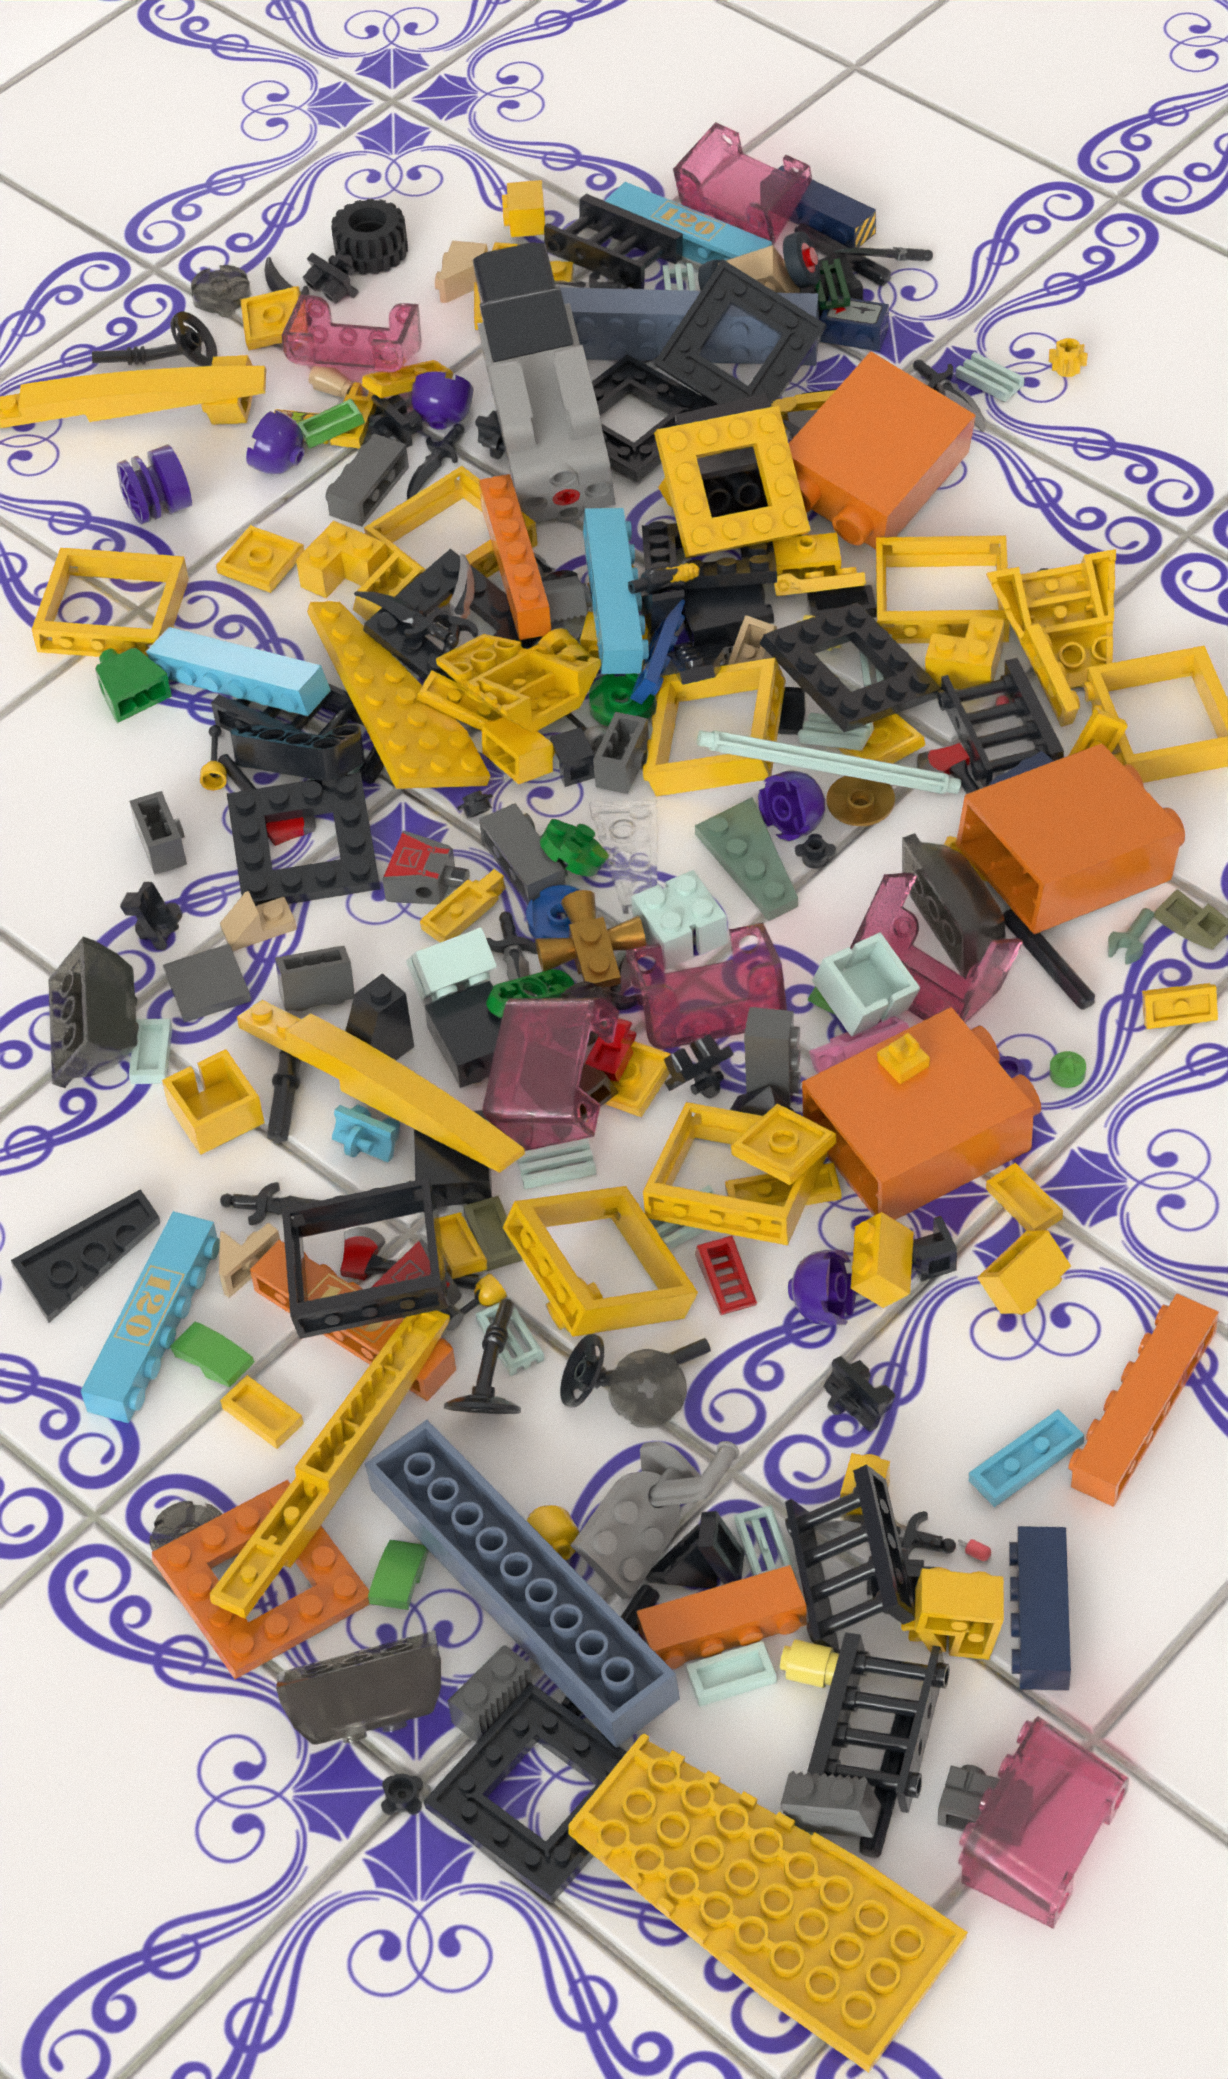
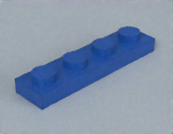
(660, 644)

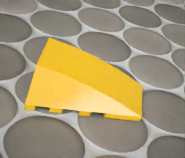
(1070, 605)
(521, 682)

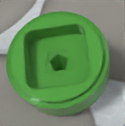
(1067, 1069)

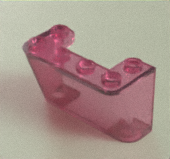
(738, 188)
(316, 341)
(710, 997)
(539, 1069)
(1039, 1822)

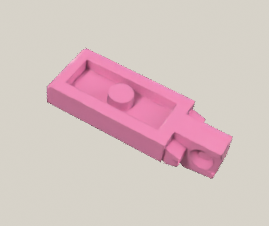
(845, 1046)

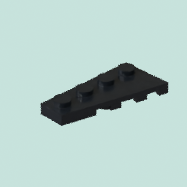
(700, 661)
(77, 1257)

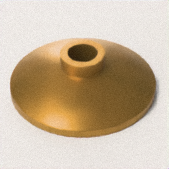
(860, 801)

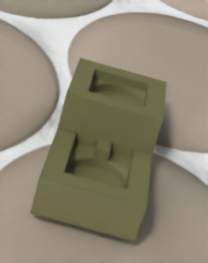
(1183, 916)

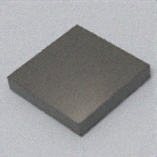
(207, 983)

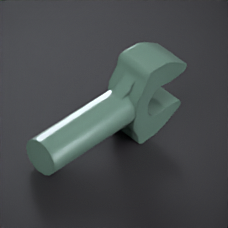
(1130, 938)

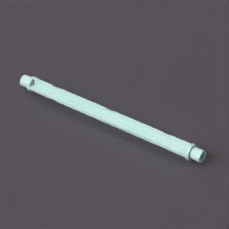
(828, 762)

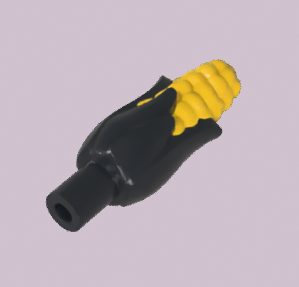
(664, 578)

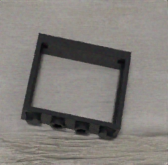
(373, 1303)

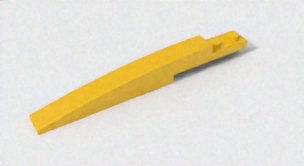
(129, 393)
(382, 1083)
(330, 1464)

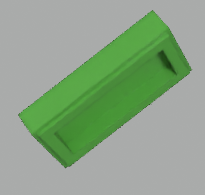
(331, 423)

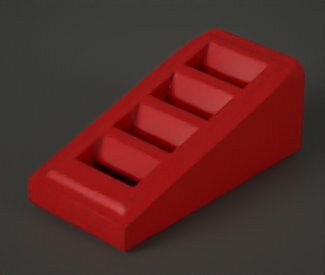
(717, 1249)

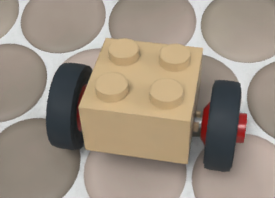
(787, 275)

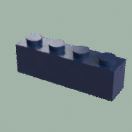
(1042, 1608)

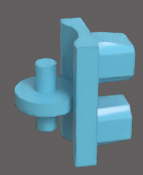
(365, 1134)

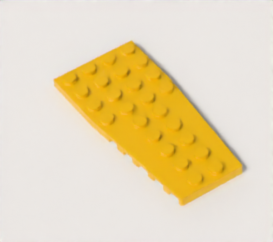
(769, 1900)

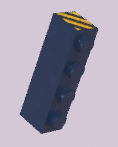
(835, 215)

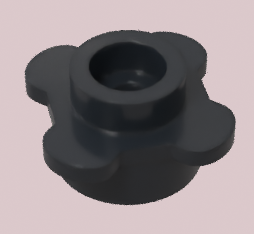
(475, 804)
(815, 851)
(402, 1784)

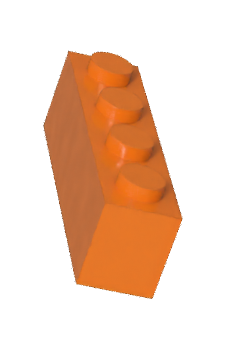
(724, 1617)

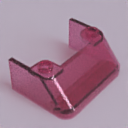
(938, 983)

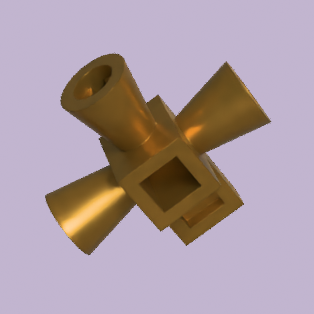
(590, 941)

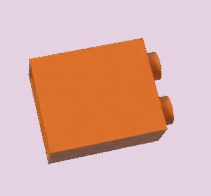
(878, 451)
(1069, 837)
(933, 1130)

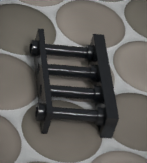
(621, 225)
(1023, 705)
(236, 712)
(885, 1563)
(846, 1697)

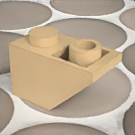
(457, 270)

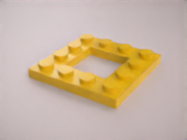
(697, 529)

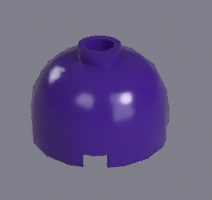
(441, 399)
(276, 445)
(792, 804)
(823, 1287)

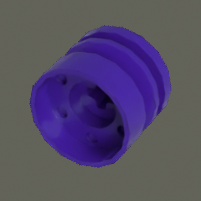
(147, 487)

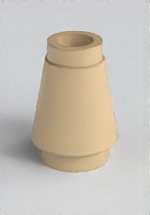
(330, 381)

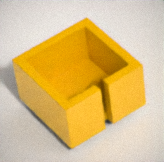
(220, 1111)

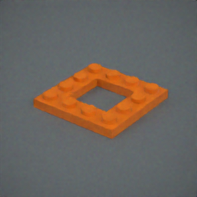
(245, 1644)

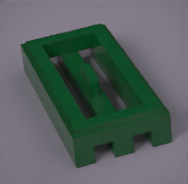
(827, 269)

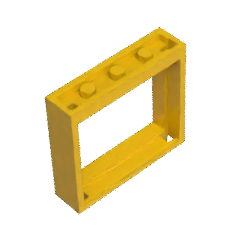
(430, 503)
(935, 551)
(94, 639)
(1156, 668)
(721, 769)
(716, 1211)
(561, 1285)

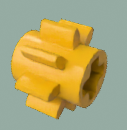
(1068, 357)

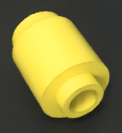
(809, 1663)

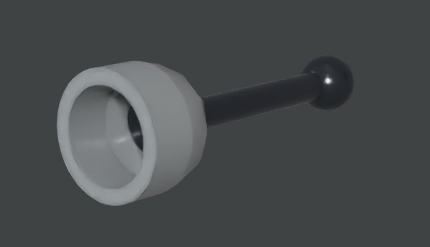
(593, 734)

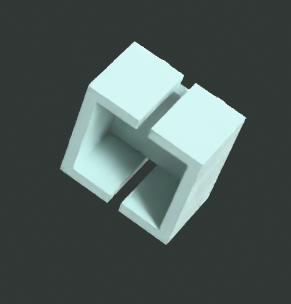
(672, 914)
(452, 963)
(870, 986)

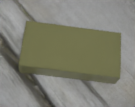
(486, 1225)

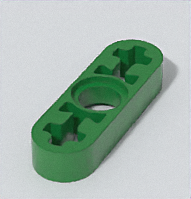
(535, 983)

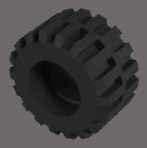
(371, 235)

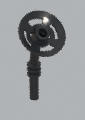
(186, 343)
(590, 1374)
(483, 1394)

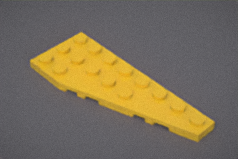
(411, 738)

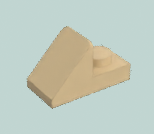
(747, 642)
(253, 924)
(238, 1259)

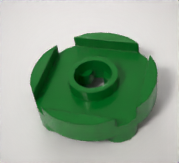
(608, 689)
(574, 846)

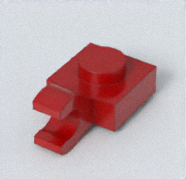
(614, 1056)

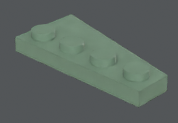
(749, 856)

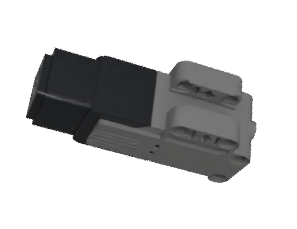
(541, 387)

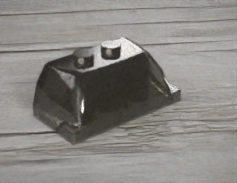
(952, 901)
(91, 1012)
(363, 1690)

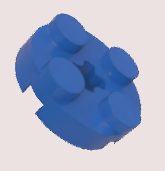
(545, 909)

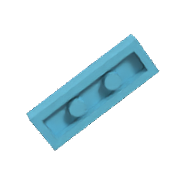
(1026, 1458)

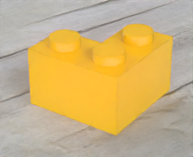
(337, 556)
(967, 659)
(961, 1606)

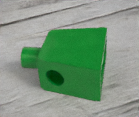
(130, 682)

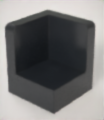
(792, 711)
(574, 756)
(935, 1253)

